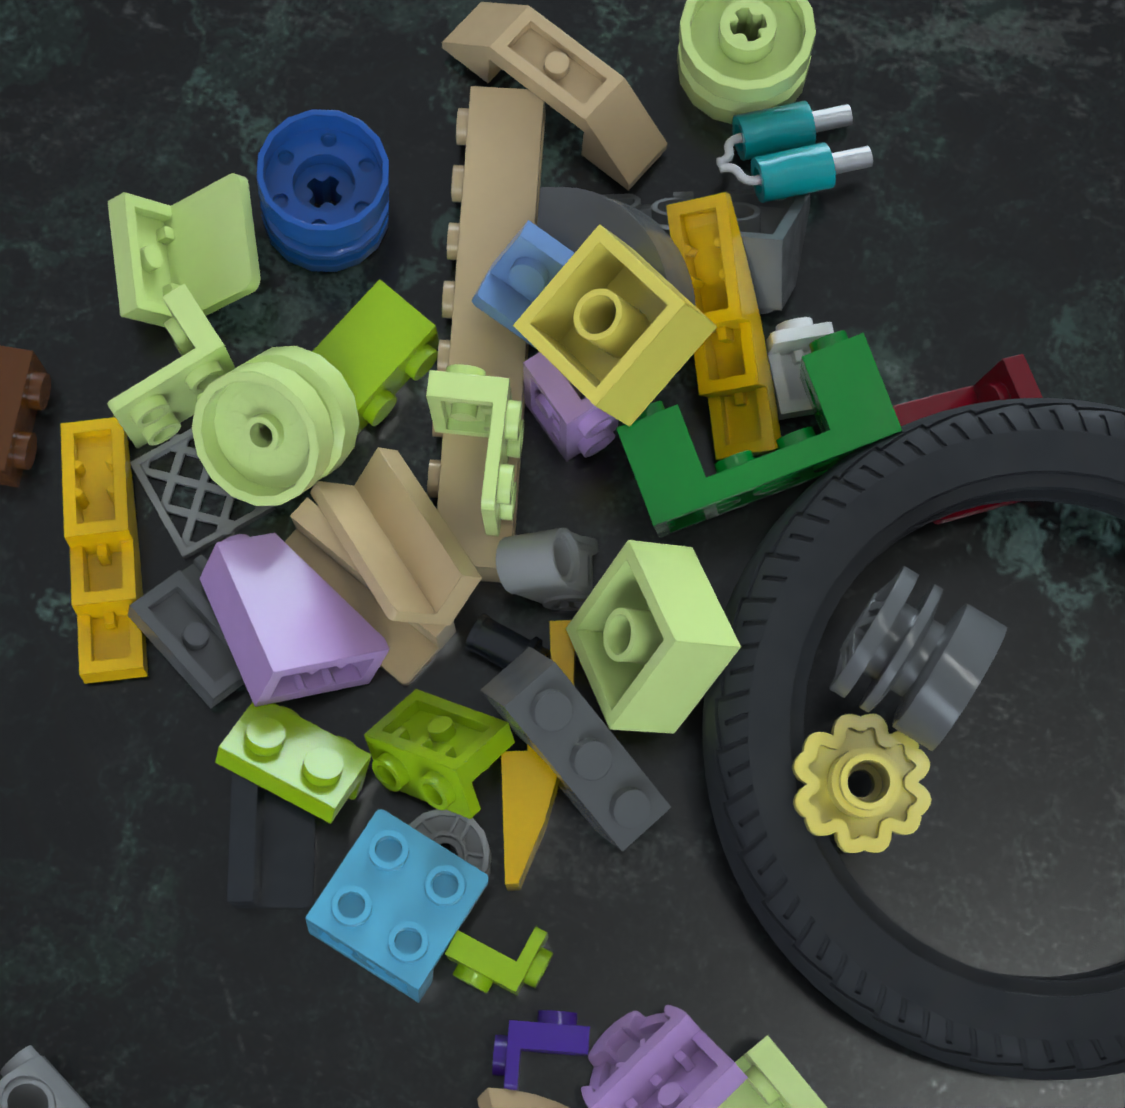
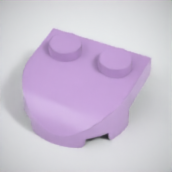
(659, 1065)

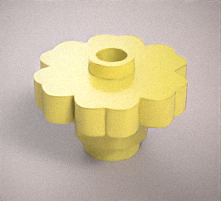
(895, 772)

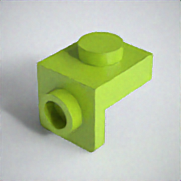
(482, 965)

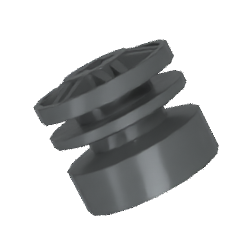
(918, 658)

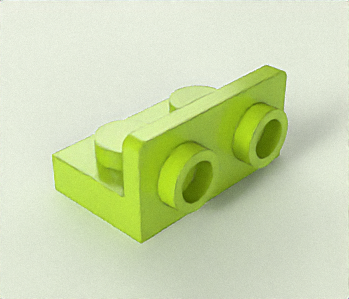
(436, 750)

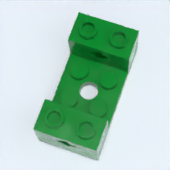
(848, 407)

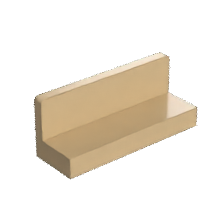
(399, 542)
(409, 643)

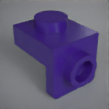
(552, 1034)

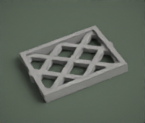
(225, 526)

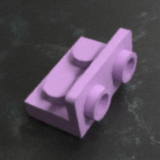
(556, 404)

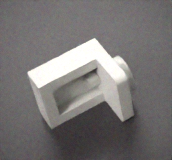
(784, 354)

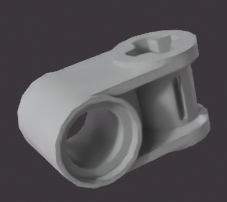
(548, 567)

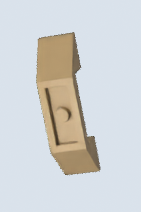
(568, 78)

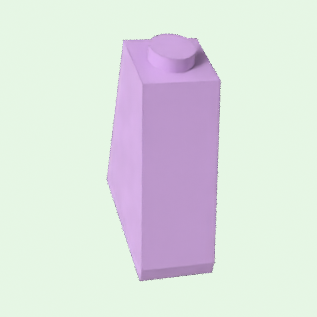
(286, 622)

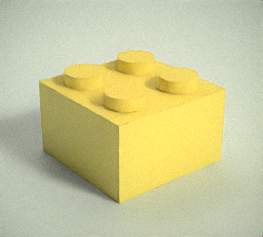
(614, 326)

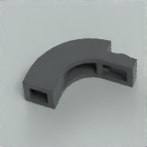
(575, 213)

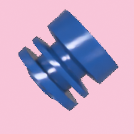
(316, 161)

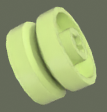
(744, 54)
(275, 425)

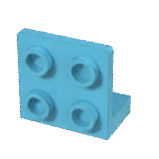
(396, 903)

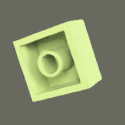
(652, 637)

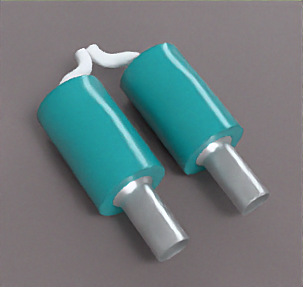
(785, 151)

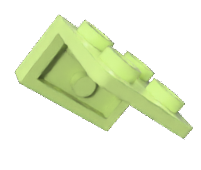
(195, 242)
(482, 406)

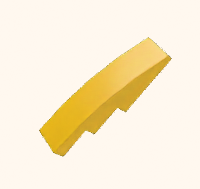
(734, 358)
(103, 549)
(530, 783)

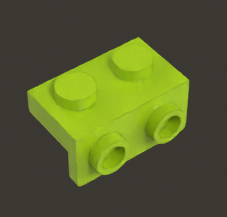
(295, 759)

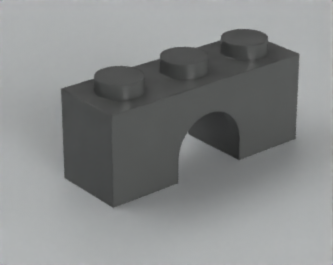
(577, 746)

